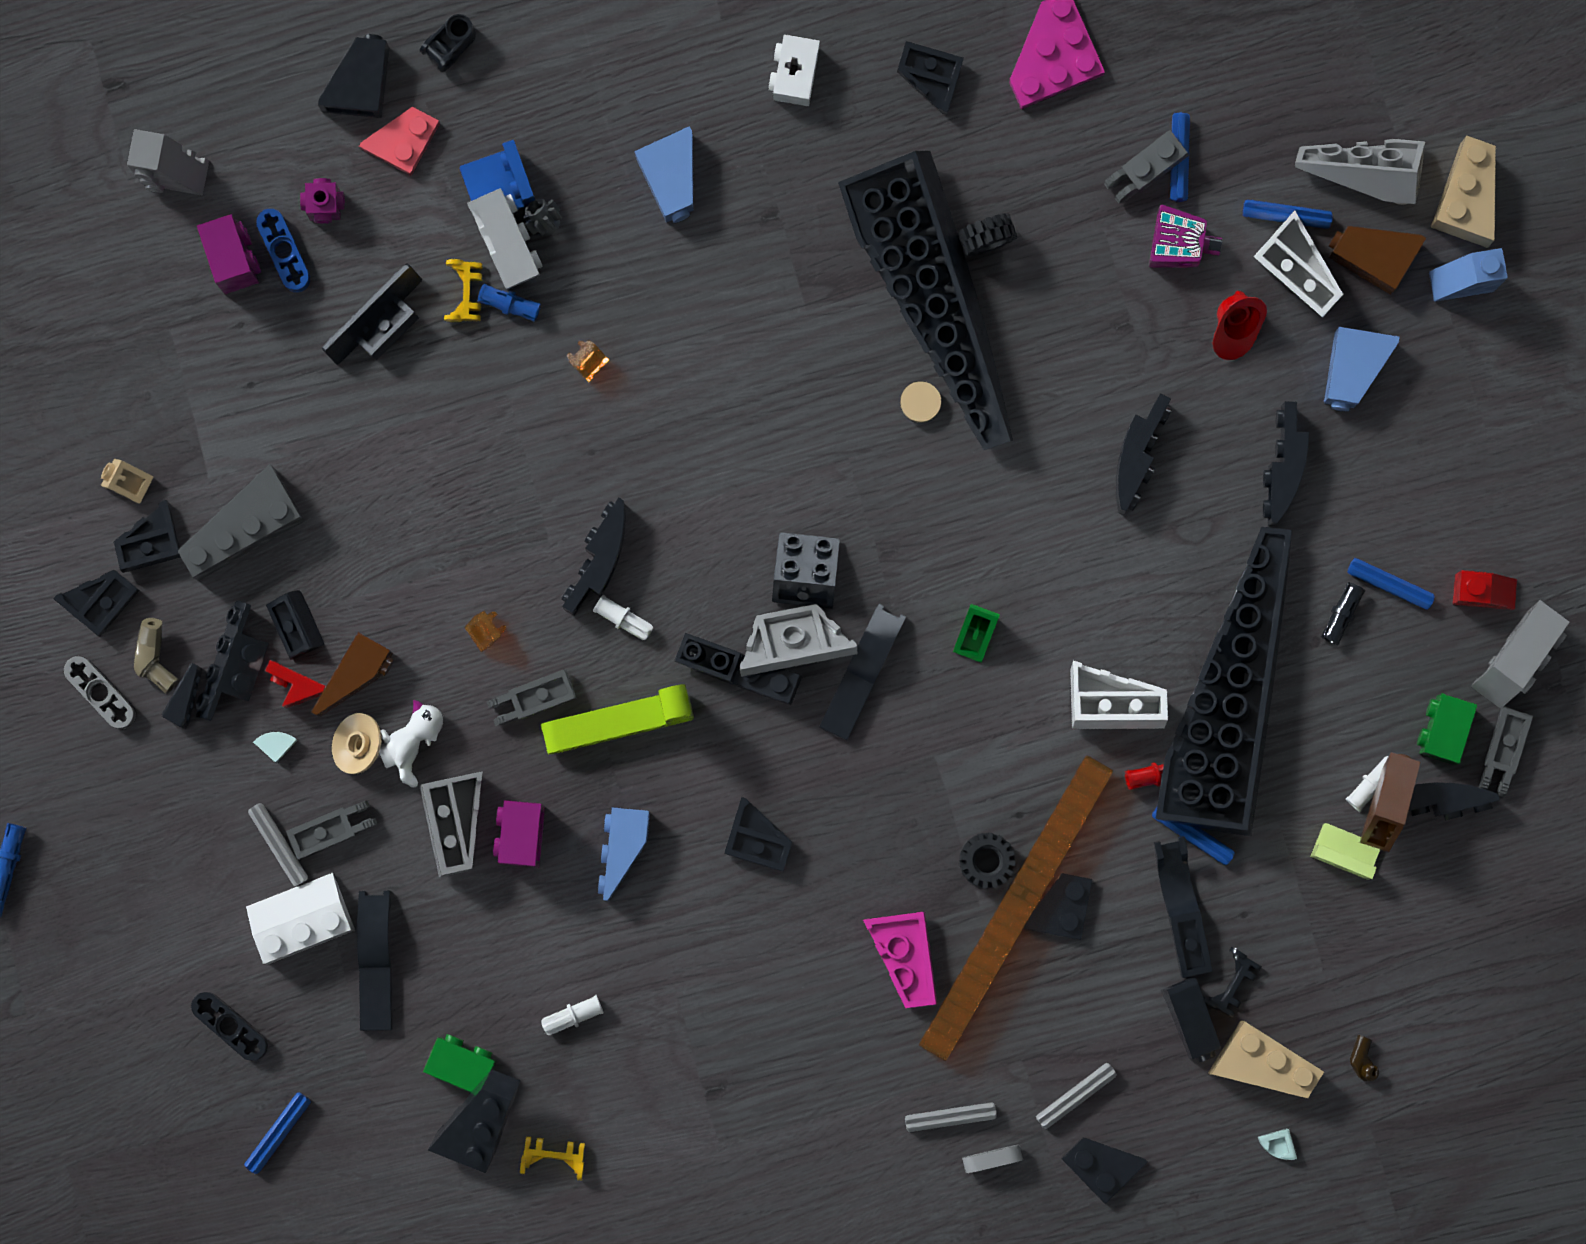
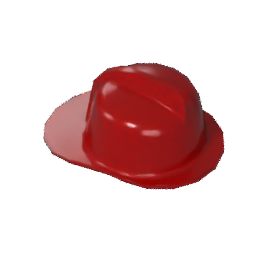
(1238, 325)

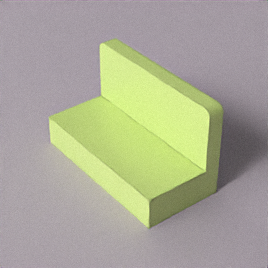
(1345, 852)

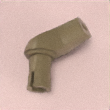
(147, 656)

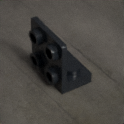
(805, 570)

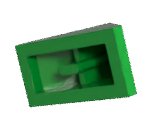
(976, 633)

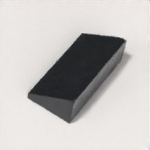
(295, 624)

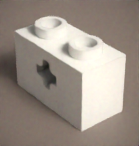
(797, 87)

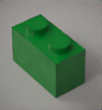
(1446, 728)
(459, 1064)

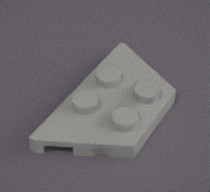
(793, 639)

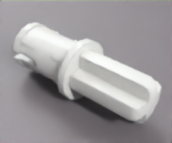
(623, 618)
(1366, 788)
(572, 1015)

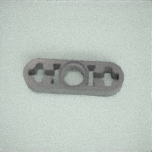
(78, 681)

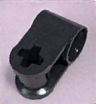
(448, 43)

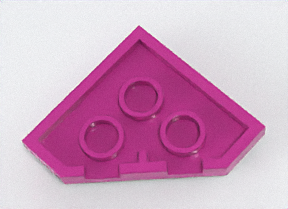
(1054, 54)

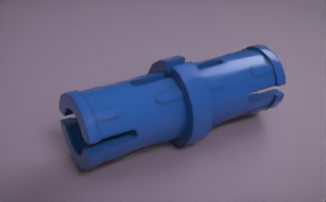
(509, 302)

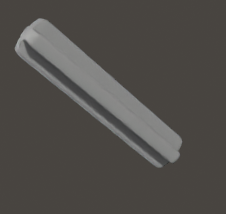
(278, 844)
(1076, 1095)
(950, 1117)

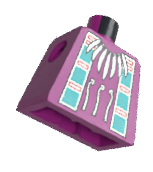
(1180, 240)

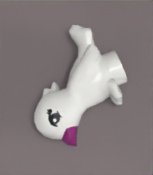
(403, 744)

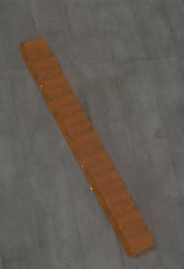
(1015, 908)

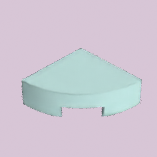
(275, 744)
(1279, 1144)

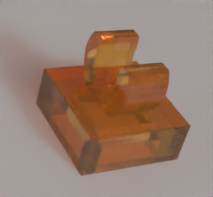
(587, 360)
(483, 630)

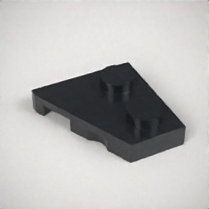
(931, 73)
(98, 601)
(757, 838)
(1102, 1166)

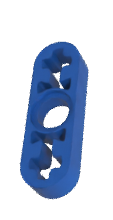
(267, 234)

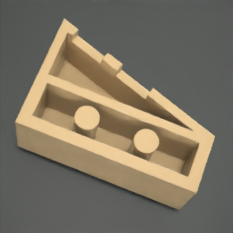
(1469, 194)
(1265, 1063)

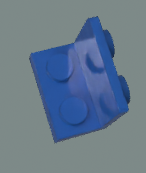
(499, 171)

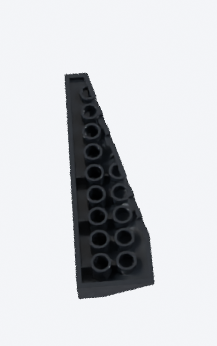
(915, 247)

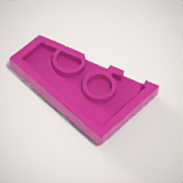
(907, 955)

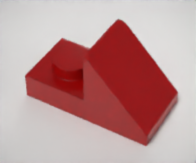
(302, 687)

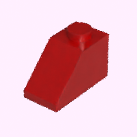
(1484, 590)

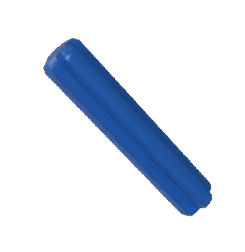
(1180, 172)
(1281, 212)
(1391, 583)
(1201, 840)
(277, 1133)

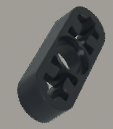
(217, 1004)

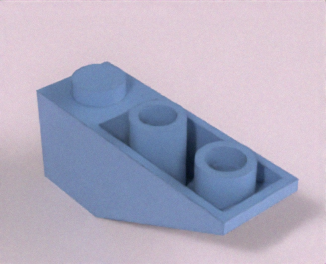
(626, 841)

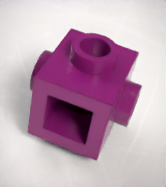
(323, 211)

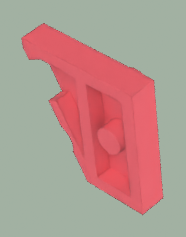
(402, 140)

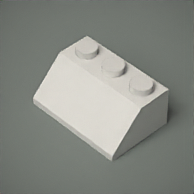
(299, 919)

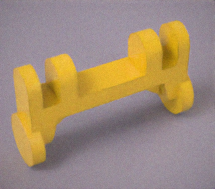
(462, 311)
(531, 1156)

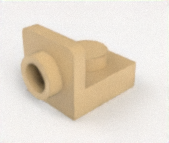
(126, 480)

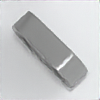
(992, 1158)

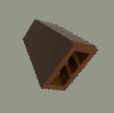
(1376, 254)
(1390, 802)

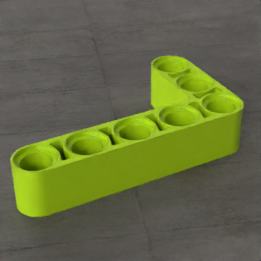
(618, 721)

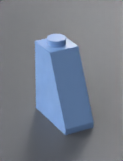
(669, 173)
(1469, 275)
(1354, 365)

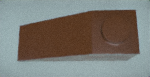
(357, 670)

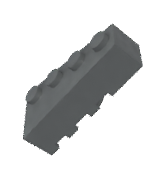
(245, 523)

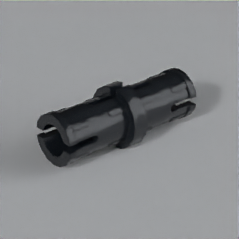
(1343, 613)

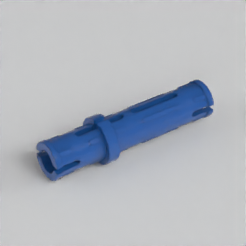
(8, 858)

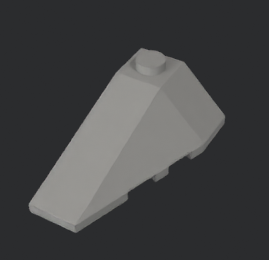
(1381, 171)

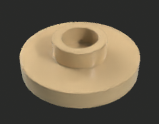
(920, 402)

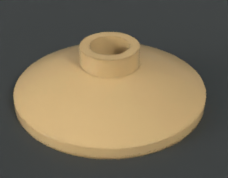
(356, 743)

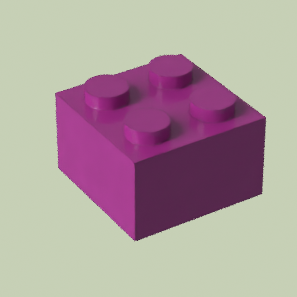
(228, 254)
(520, 833)

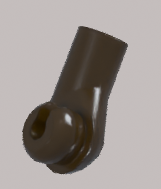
(1361, 1062)

